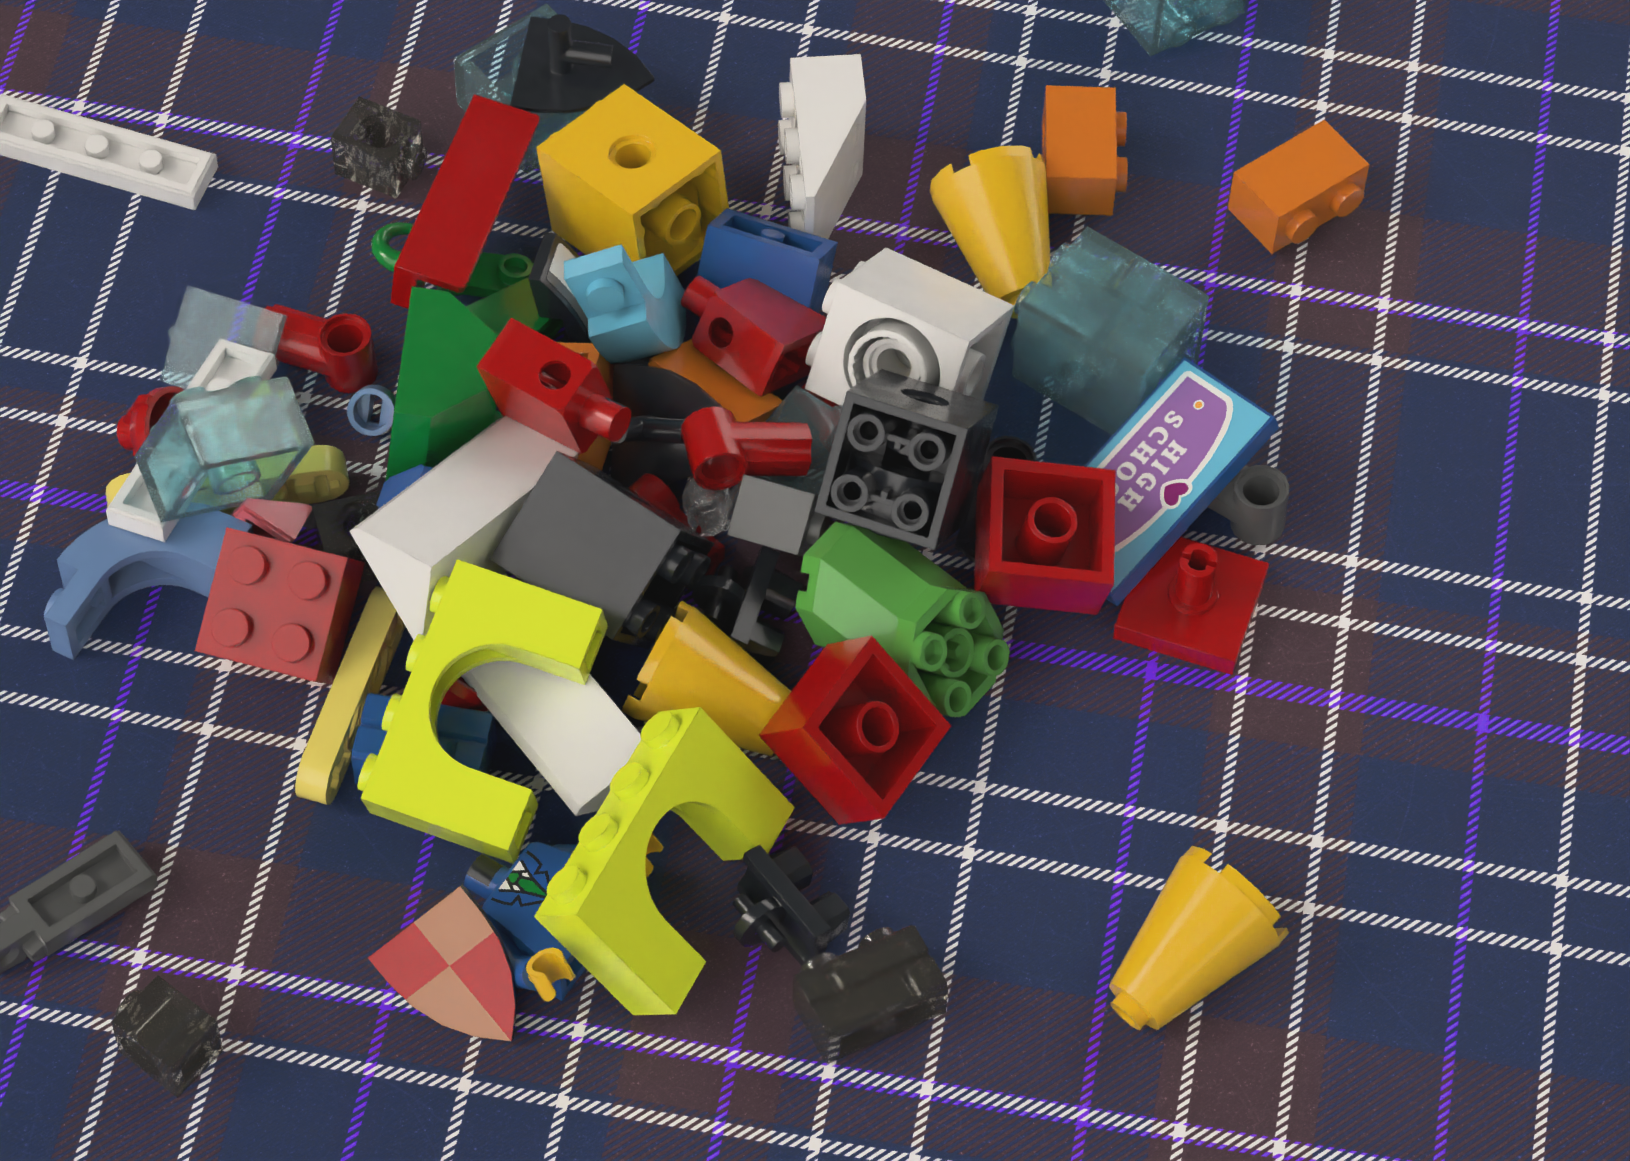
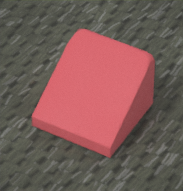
(273, 518)

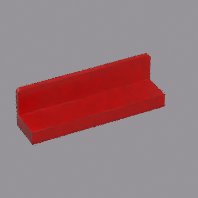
(464, 198)

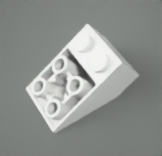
(821, 138)

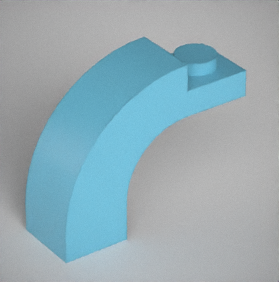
(628, 304)

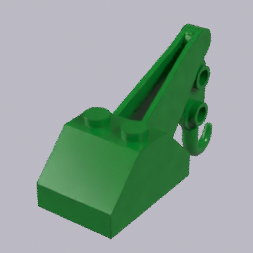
(439, 388)

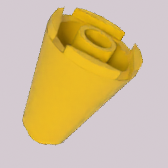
(998, 217)
(706, 669)
(1193, 941)

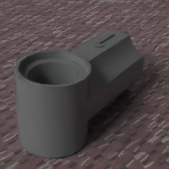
(1255, 504)

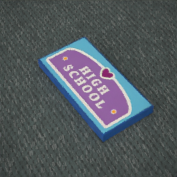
(1174, 463)

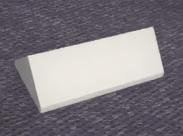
(453, 515)
(561, 726)

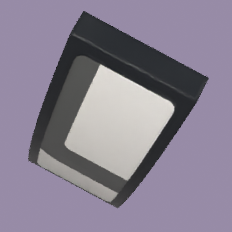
(551, 291)

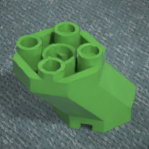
(913, 608)

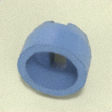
(361, 408)

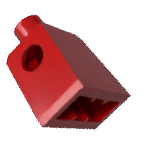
(752, 332)
(551, 389)

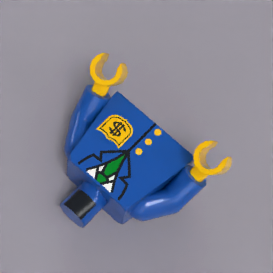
(512, 901)

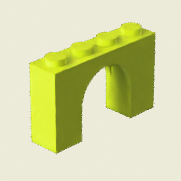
(475, 622)
(602, 896)

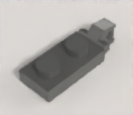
(73, 899)

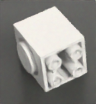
(909, 323)

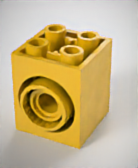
(632, 181)

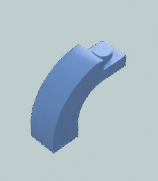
(114, 562)

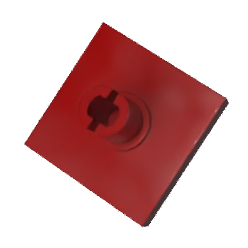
(1194, 605)

